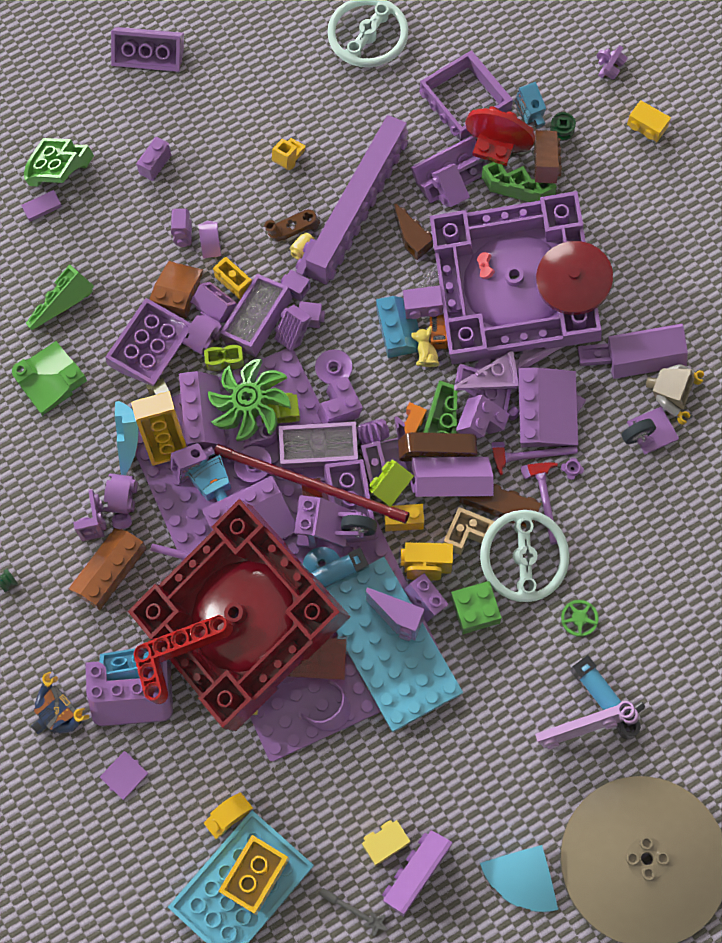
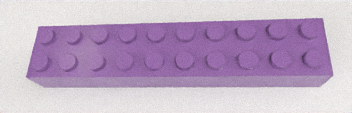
(356, 200)

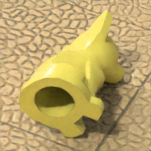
(427, 353)

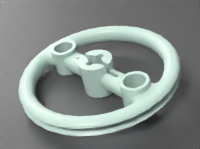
(367, 32)
(524, 547)

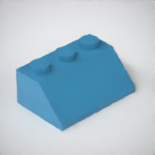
(395, 327)
(121, 664)

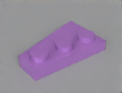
(497, 396)

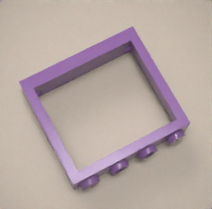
(472, 62)

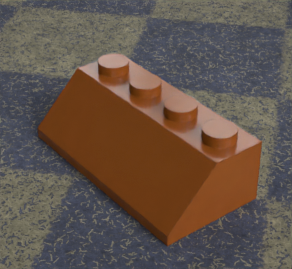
(108, 567)

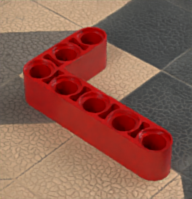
(173, 650)

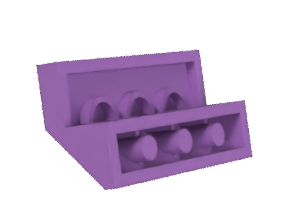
(459, 154)
(647, 350)
(452, 476)

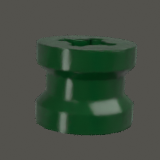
(7, 580)

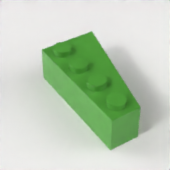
(442, 410)

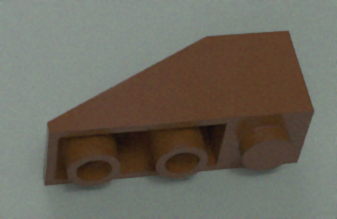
(414, 237)

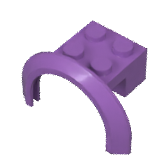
(379, 453)

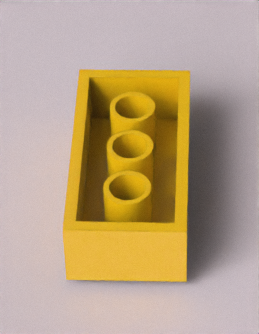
(159, 427)

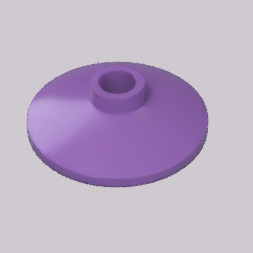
(333, 359)
(246, 472)

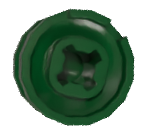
(564, 125)

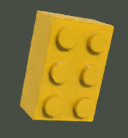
(254, 875)

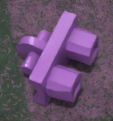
(609, 59)

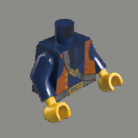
(55, 709)

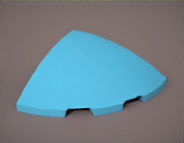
(126, 435)
(522, 879)

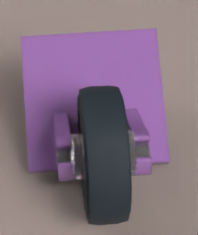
(650, 431)
(338, 523)

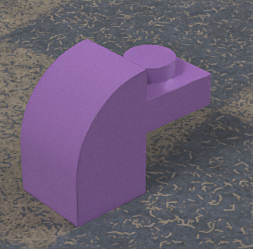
(209, 239)

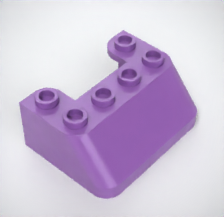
(124, 700)

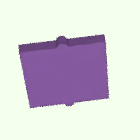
(124, 775)

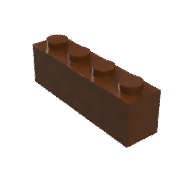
(547, 156)
(501, 503)

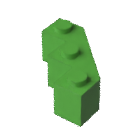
(515, 183)

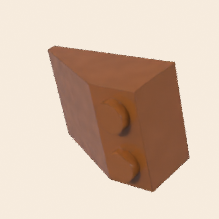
(176, 288)

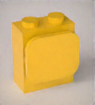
(427, 558)

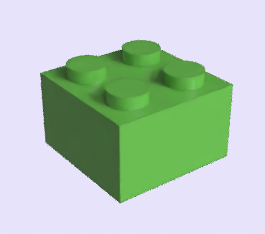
(475, 607)

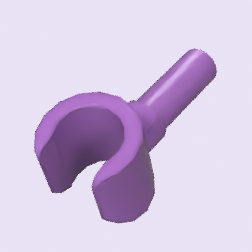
(514, 413)

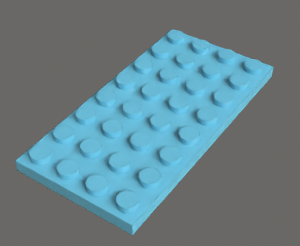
(400, 674)

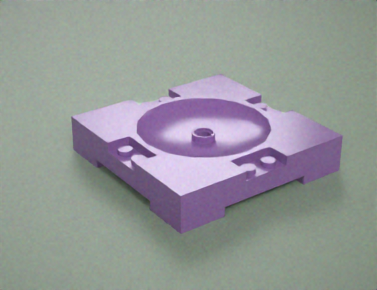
(500, 312)

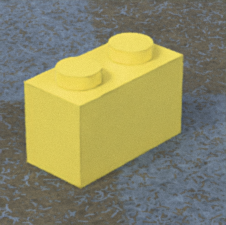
(385, 842)

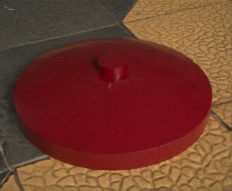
(574, 277)

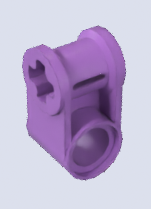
(259, 438)

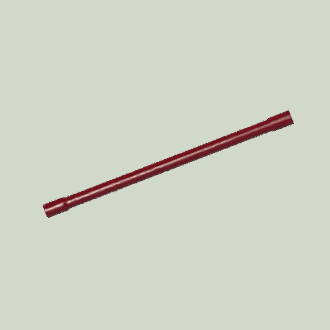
(391, 512)

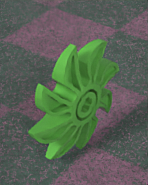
(238, 404)

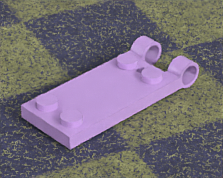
(606, 718)

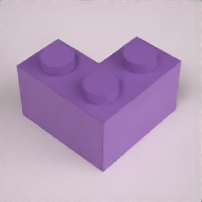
(342, 404)
(481, 416)

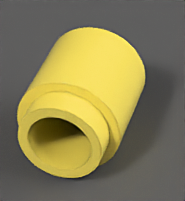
(298, 246)

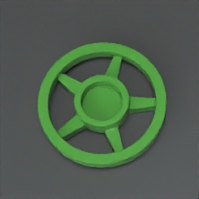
(579, 618)

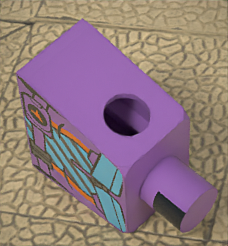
(188, 459)

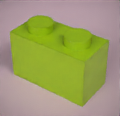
(390, 482)

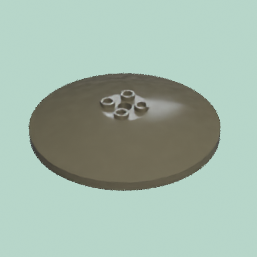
(605, 866)

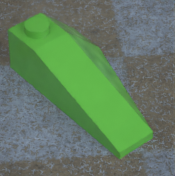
(70, 290)

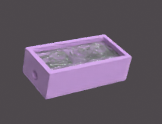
(317, 444)

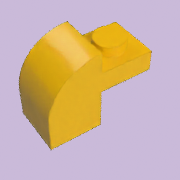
(287, 153)
(227, 814)

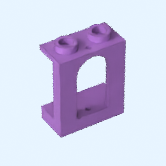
(305, 522)

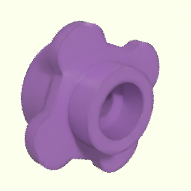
(578, 469)

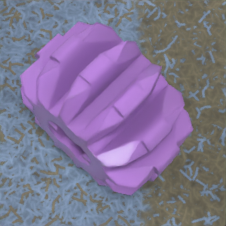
(372, 431)

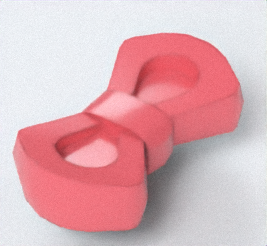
(483, 260)

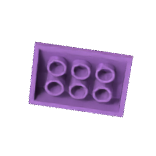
(148, 343)
(547, 407)
(265, 499)

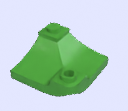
(55, 161)
(48, 377)

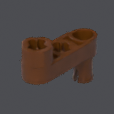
(282, 230)

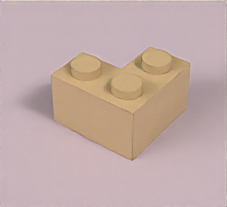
(465, 526)

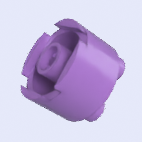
(202, 333)
(120, 493)

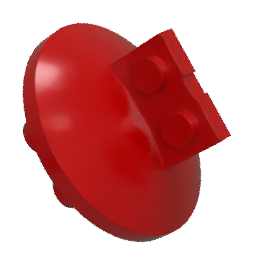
(498, 134)

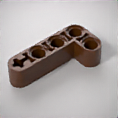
(436, 445)

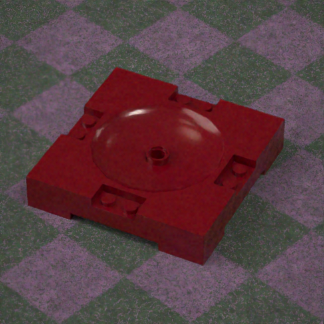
(279, 621)

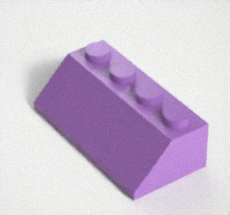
(147, 49)
(199, 411)
(417, 872)

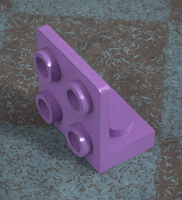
(94, 527)

